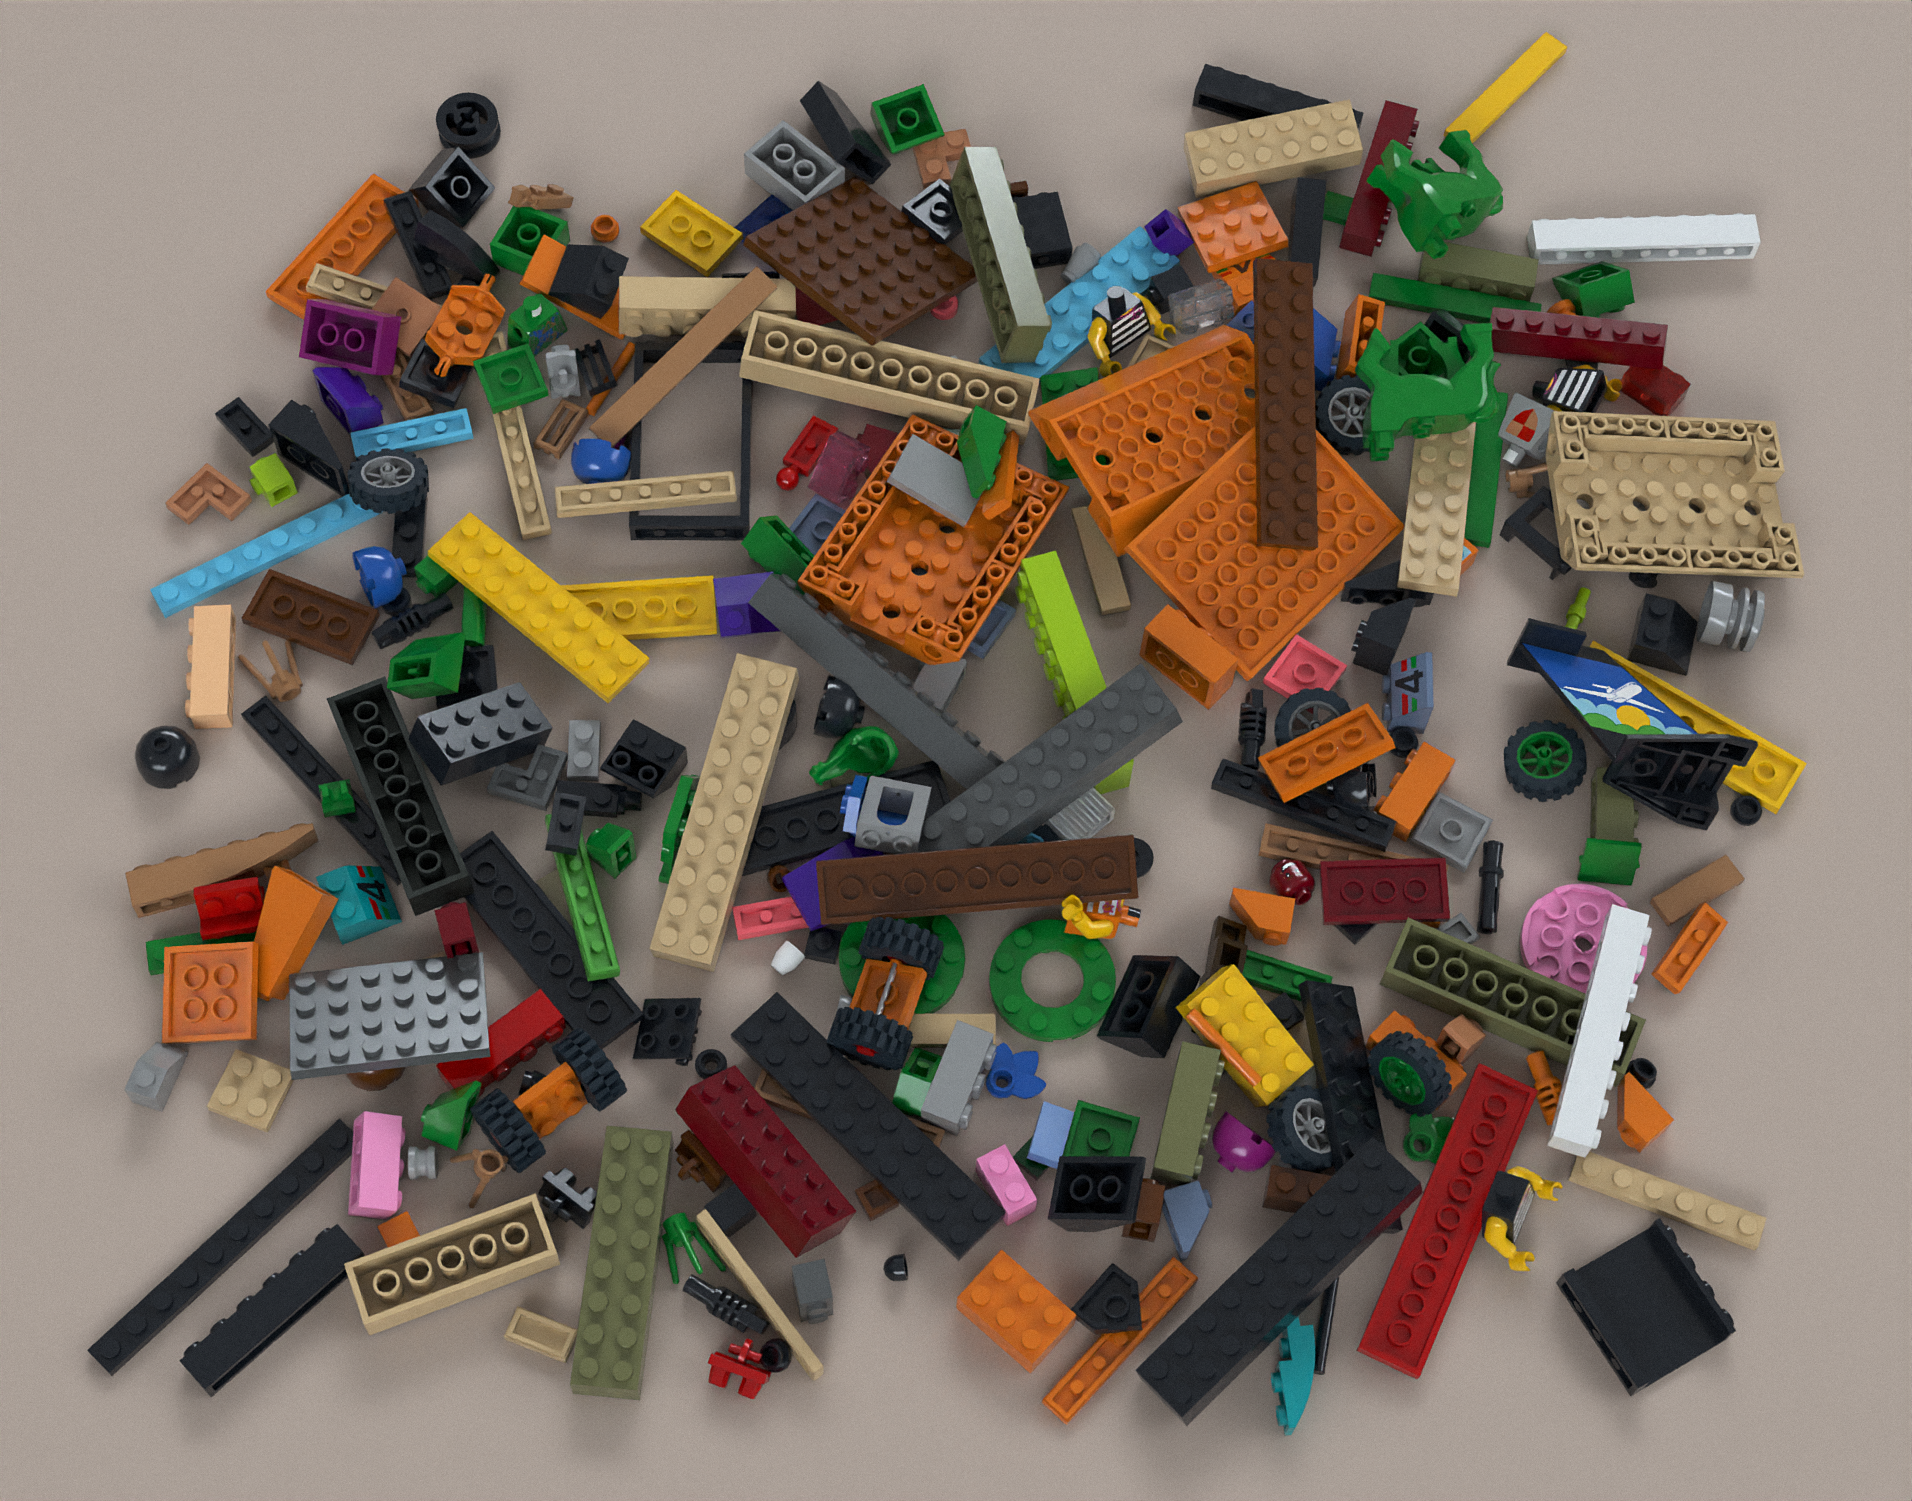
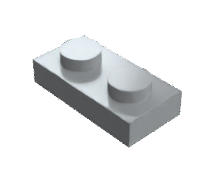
(584, 750)

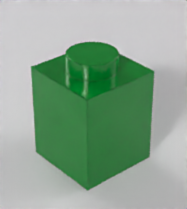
(433, 578)

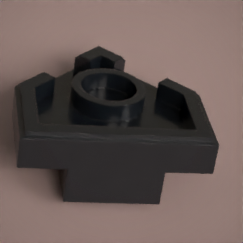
(1110, 1304)

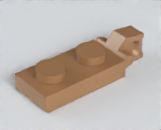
(540, 197)

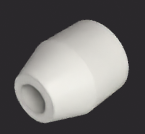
(787, 958)

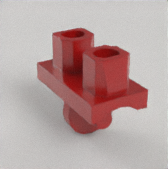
(725, 1365)

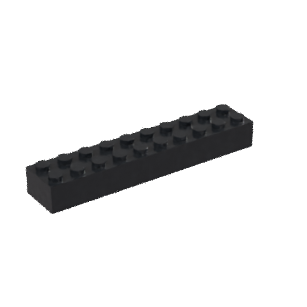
(1279, 1281)

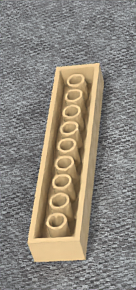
(882, 375)
(724, 813)

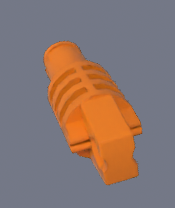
(1546, 1084)

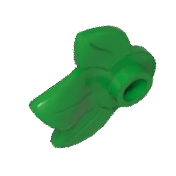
(1430, 1133)

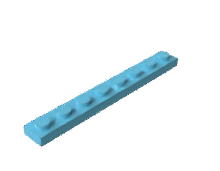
(259, 554)

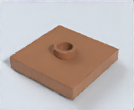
(415, 311)

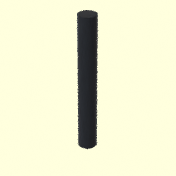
(1325, 1326)

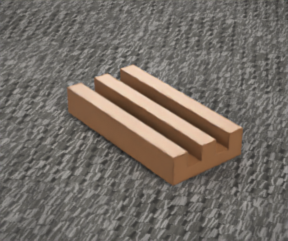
(569, 435)

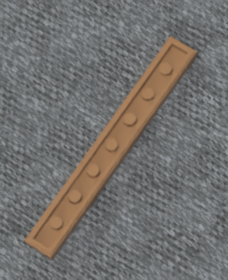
(683, 357)

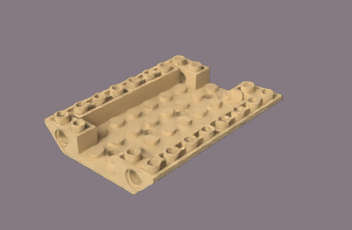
(1666, 468)

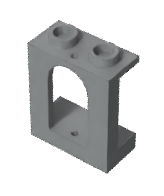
(896, 798)

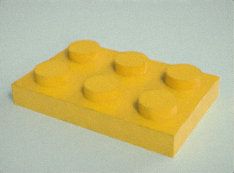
(691, 233)

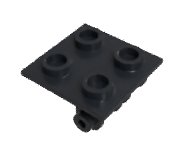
(668, 1029)

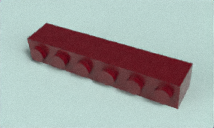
(1369, 203)
(1578, 338)

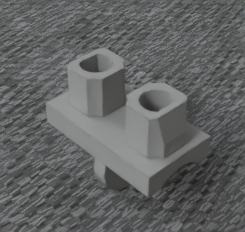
(562, 372)

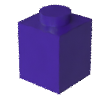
(1169, 233)

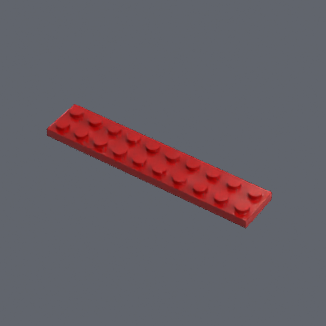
(1446, 1222)

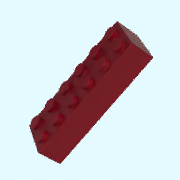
(765, 1161)

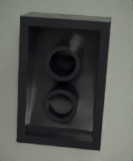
(306, 446)
(1096, 1192)

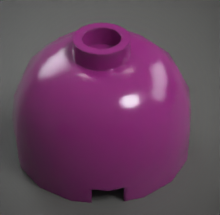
(1240, 1145)

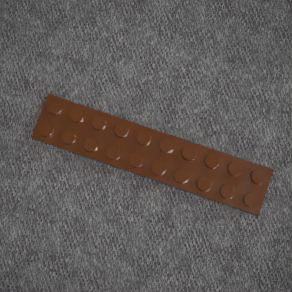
(1285, 404)
(976, 879)

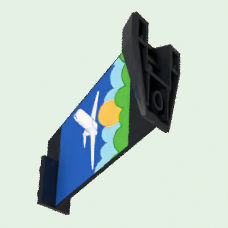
(1650, 746)

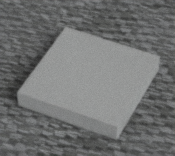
(1451, 831)

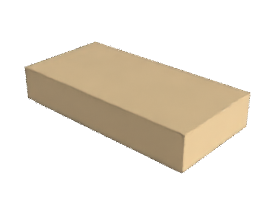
(541, 1334)

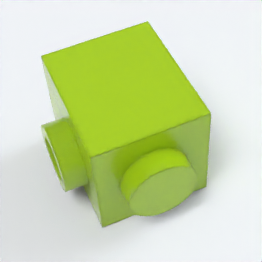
(272, 480)

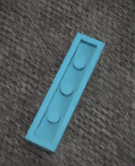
(415, 433)

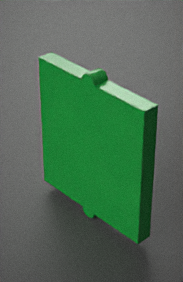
(1609, 861)

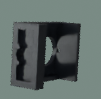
(1519, 526)

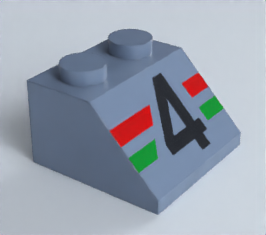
(1409, 693)

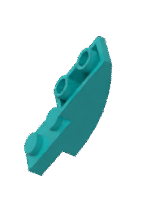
(1295, 1376)

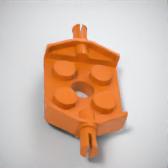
(470, 308)

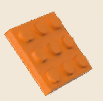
(1233, 227)
(210, 993)

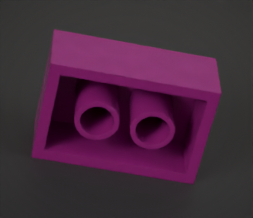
(350, 337)

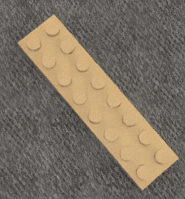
(1436, 512)

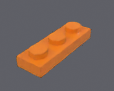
(1689, 948)

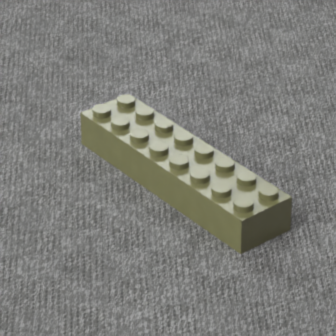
(1000, 255)
(1493, 993)
(622, 1263)

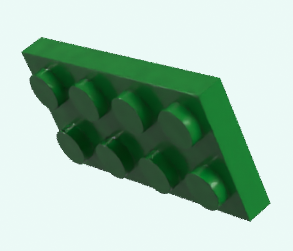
(1056, 386)

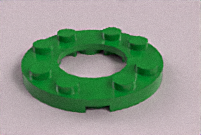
(937, 990)
(1049, 1022)

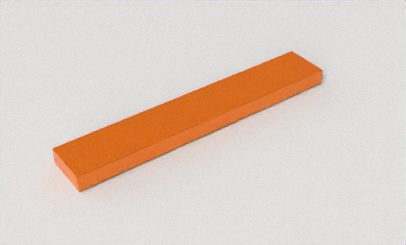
(1114, 1348)

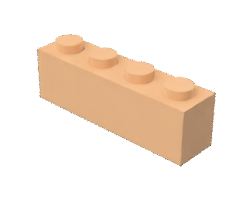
(212, 667)

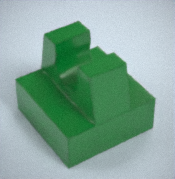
(337, 798)

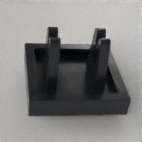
(476, 676)

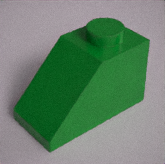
(612, 848)
(915, 1081)
(450, 1117)

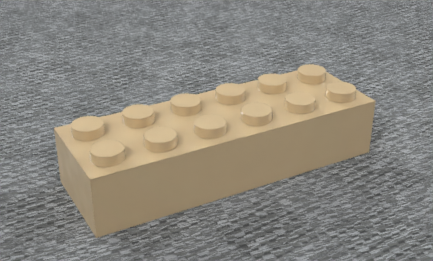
(1273, 148)
(678, 303)
(451, 1264)

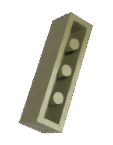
(1481, 271)

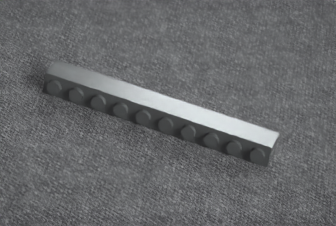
(873, 681)

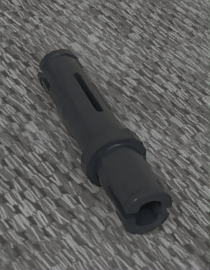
(1491, 875)

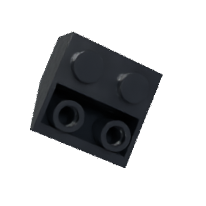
(646, 760)

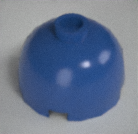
(598, 463)
(379, 574)

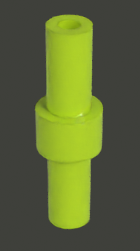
(1577, 611)

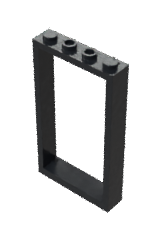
(694, 527)

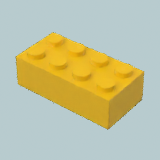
(1251, 1030)

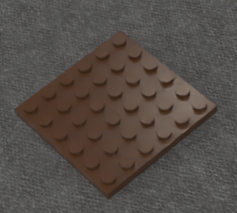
(862, 260)

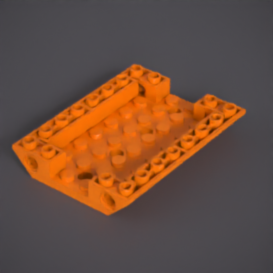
(1159, 399)
(888, 534)

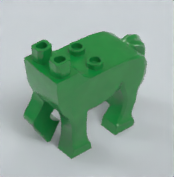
(1435, 202)
(1425, 402)

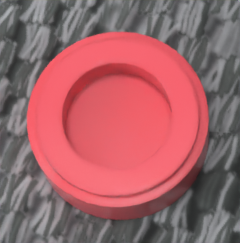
(946, 310)

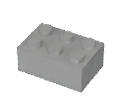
(792, 167)
(959, 1078)

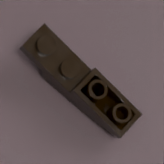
(1225, 947)

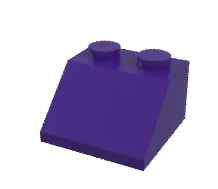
(348, 399)

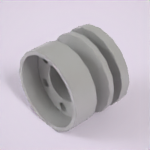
(1737, 617)

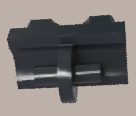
(564, 1201)

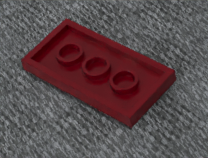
(1384, 891)

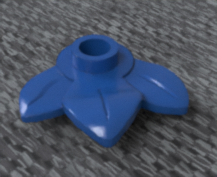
(1017, 1071)

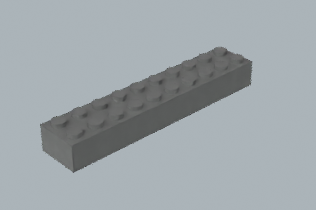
(1055, 767)

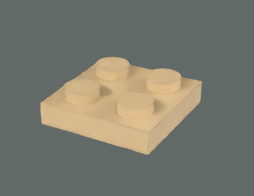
(251, 1090)

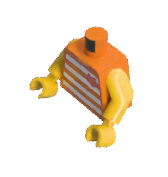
(1097, 918)

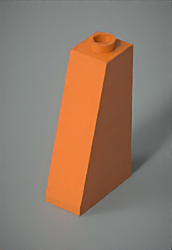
(288, 929)

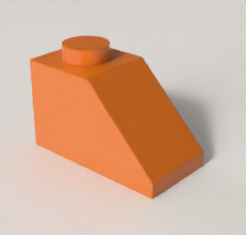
(1265, 915)
(1639, 1114)

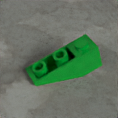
(979, 448)

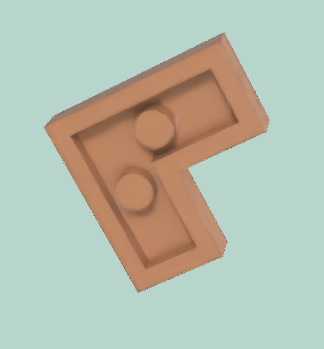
(934, 155)
(207, 489)

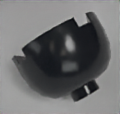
(837, 709)
(166, 757)
(1355, 787)

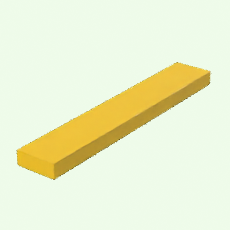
(1509, 87)

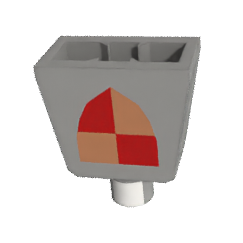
(1525, 429)

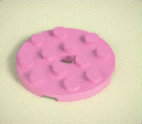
(1557, 922)

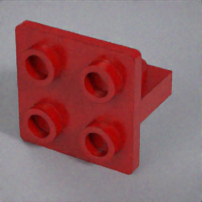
(229, 907)

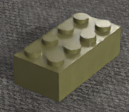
(1185, 1114)

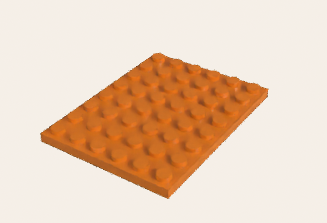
(1252, 594)

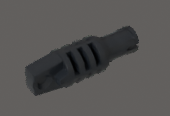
(411, 621)
(1252, 728)
(726, 1305)

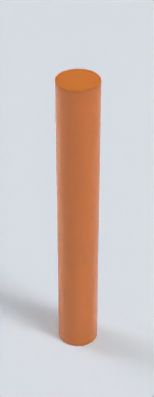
(618, 368)
(1227, 1050)

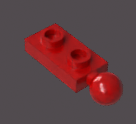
(804, 453)

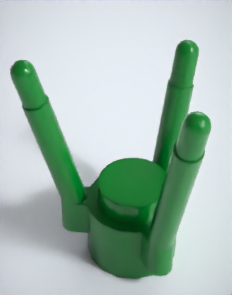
(681, 1232)

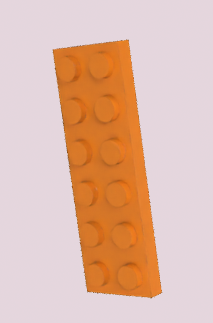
(343, 244)

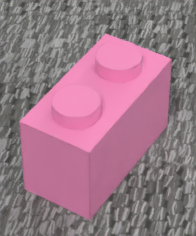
(1006, 1184)

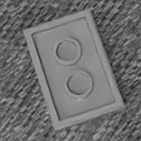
(934, 480)

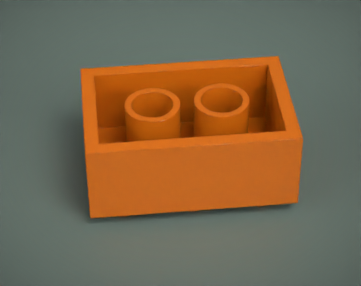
(1188, 656)
(1015, 1311)

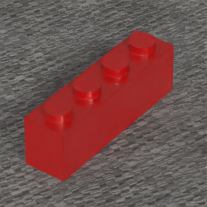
(511, 1040)

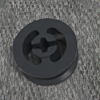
(464, 114)

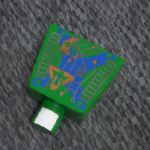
(535, 323)

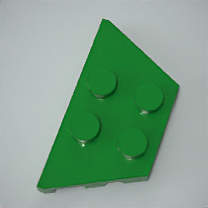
(676, 824)

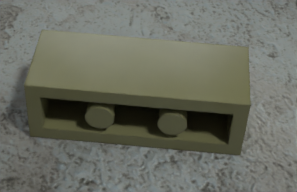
(1611, 811)

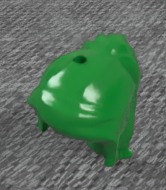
(861, 750)

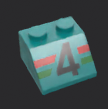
(363, 901)

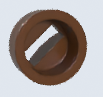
(771, 878)

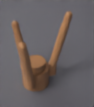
(1522, 479)
(284, 684)
(486, 1166)

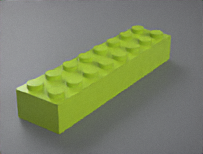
(1063, 643)

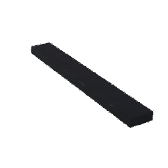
(315, 770)

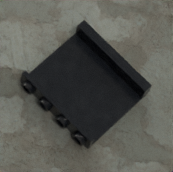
(1646, 1307)

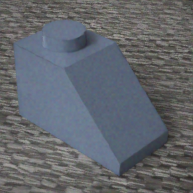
(1185, 1214)

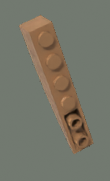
(172, 882)

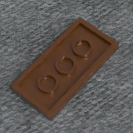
(310, 616)

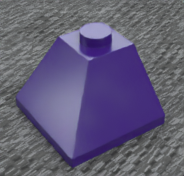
(734, 612)

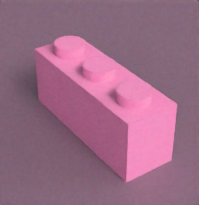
(376, 1165)

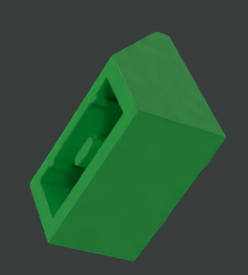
(428, 667)

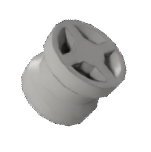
(423, 1162)

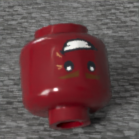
(1292, 880)

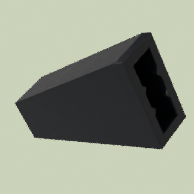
(844, 133)
(1307, 222)

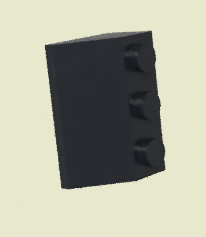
(1144, 1009)

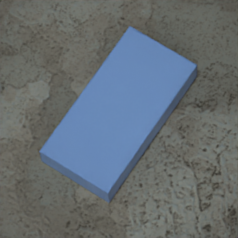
(1050, 1134)

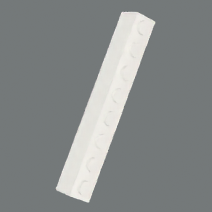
(1643, 239)
(1599, 1031)

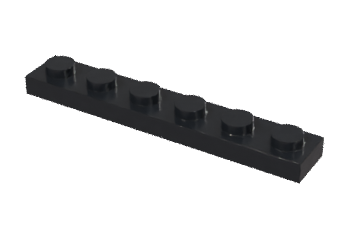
(1308, 807)

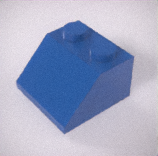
(1324, 349)

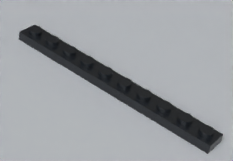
(223, 1248)

